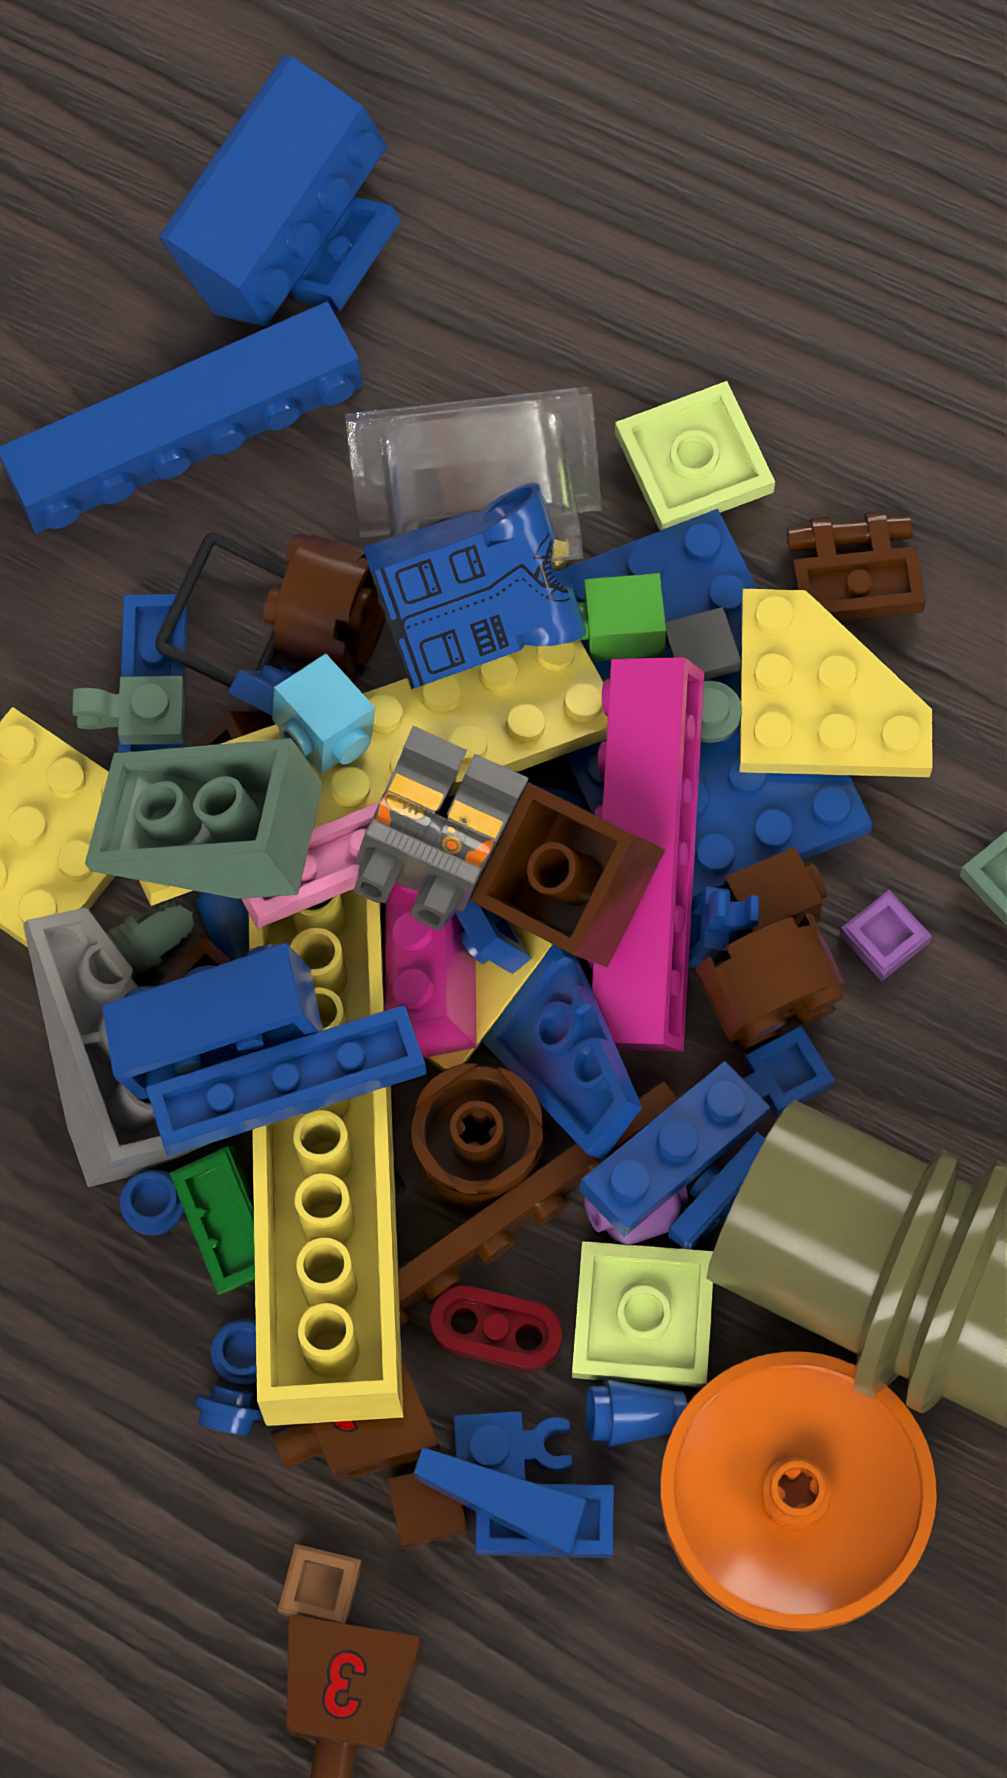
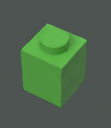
(624, 617)

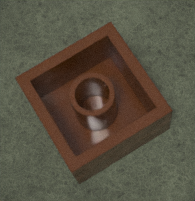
(567, 875)

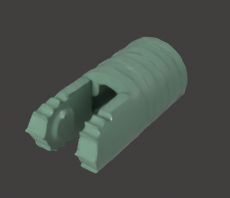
(151, 936)

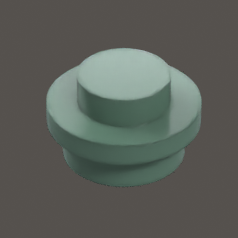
(720, 712)

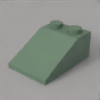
(209, 818)

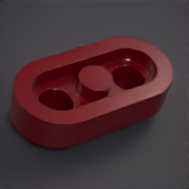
(498, 1325)

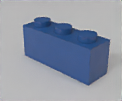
(210, 1017)

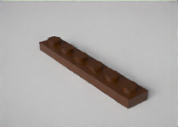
(491, 1230)

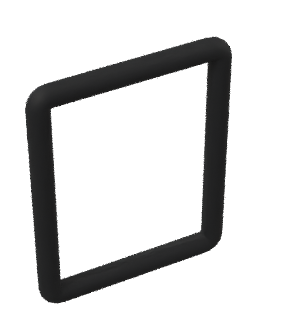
(184, 593)

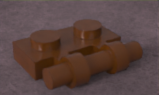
(861, 582)

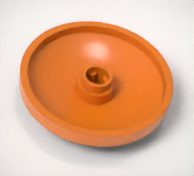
(797, 1492)

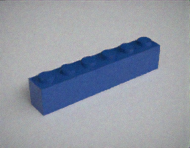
(181, 418)

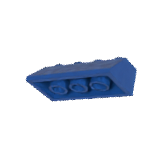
(272, 193)

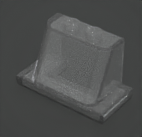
(462, 455)

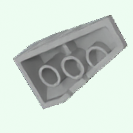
(74, 976)

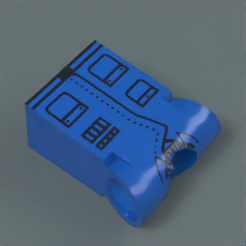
(475, 588)

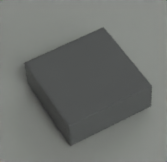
(705, 642)

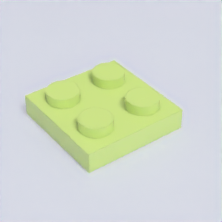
(694, 456)
(643, 1315)

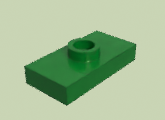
(221, 1216)

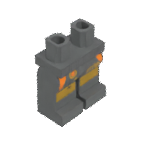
(429, 851)

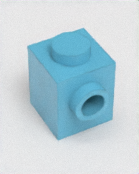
(323, 714)

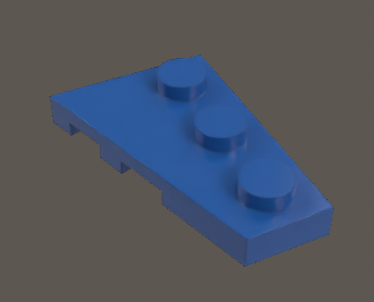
(566, 1053)

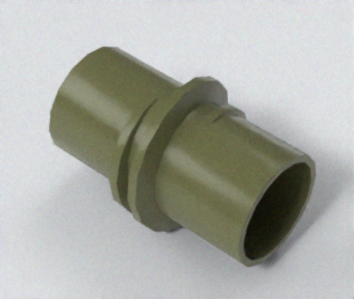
(877, 1258)

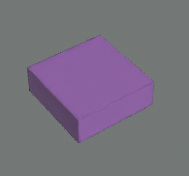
(885, 935)

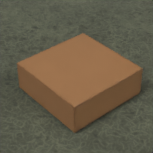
(320, 1585)

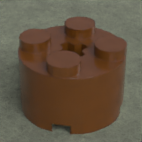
(326, 604)
(772, 979)
(490, 1103)

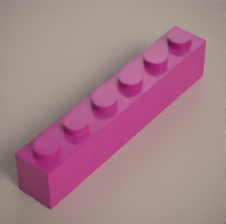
(653, 793)

